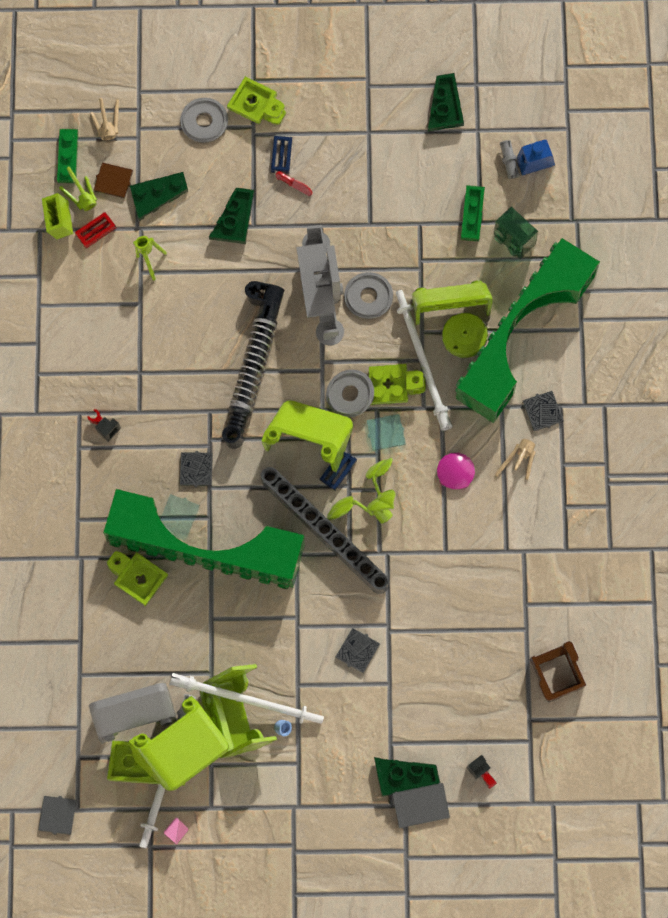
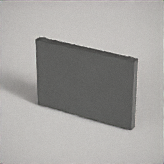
(421, 805)

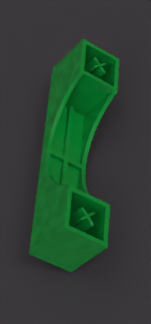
(560, 279)
(269, 556)

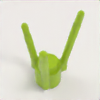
(86, 200)
(143, 246)

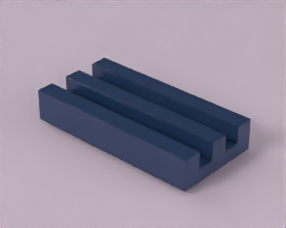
(283, 169)
(347, 456)

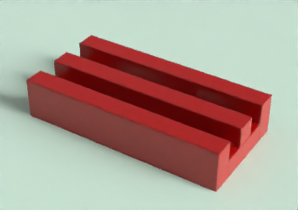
(91, 224)

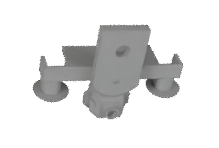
(320, 287)

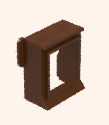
(572, 657)

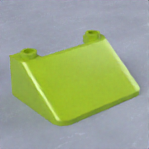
(451, 297)
(311, 425)
(181, 748)

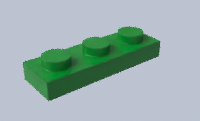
(67, 154)
(472, 213)

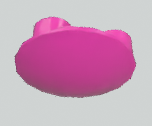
(455, 471)

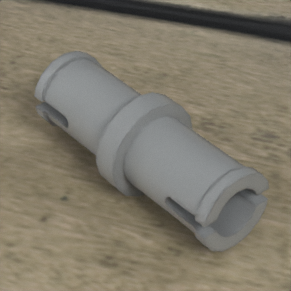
(509, 159)

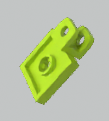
(264, 107)
(403, 384)
(130, 569)

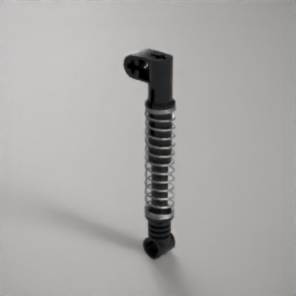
(263, 327)

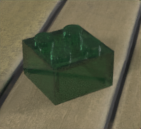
(515, 233)

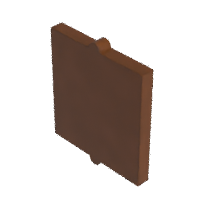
(113, 180)

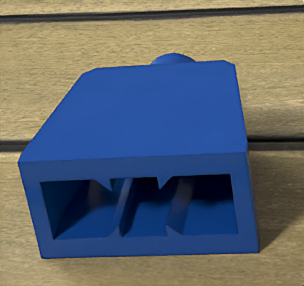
(536, 157)

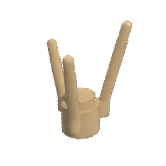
(107, 130)
(524, 449)

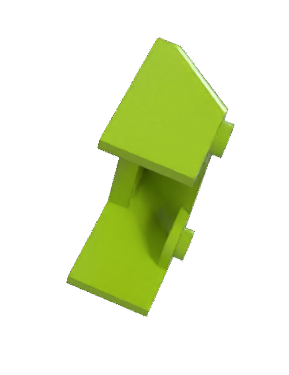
(230, 714)

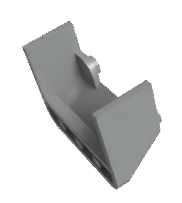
(132, 710)

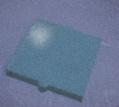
(386, 432)
(179, 515)

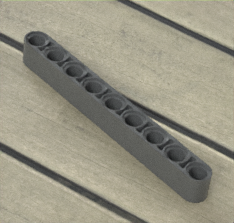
(319, 522)

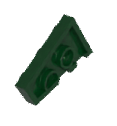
(446, 105)
(155, 193)
(235, 218)
(402, 775)

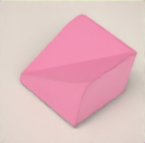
(176, 831)

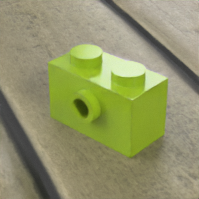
(57, 216)

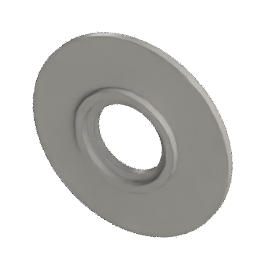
(209, 133)
(368, 310)
(339, 383)

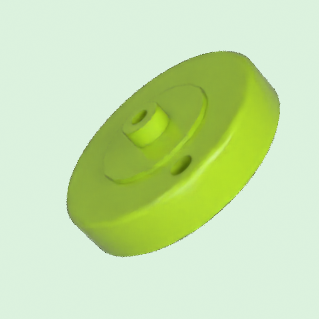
(464, 335)

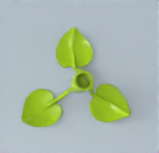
(378, 507)

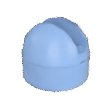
(283, 727)

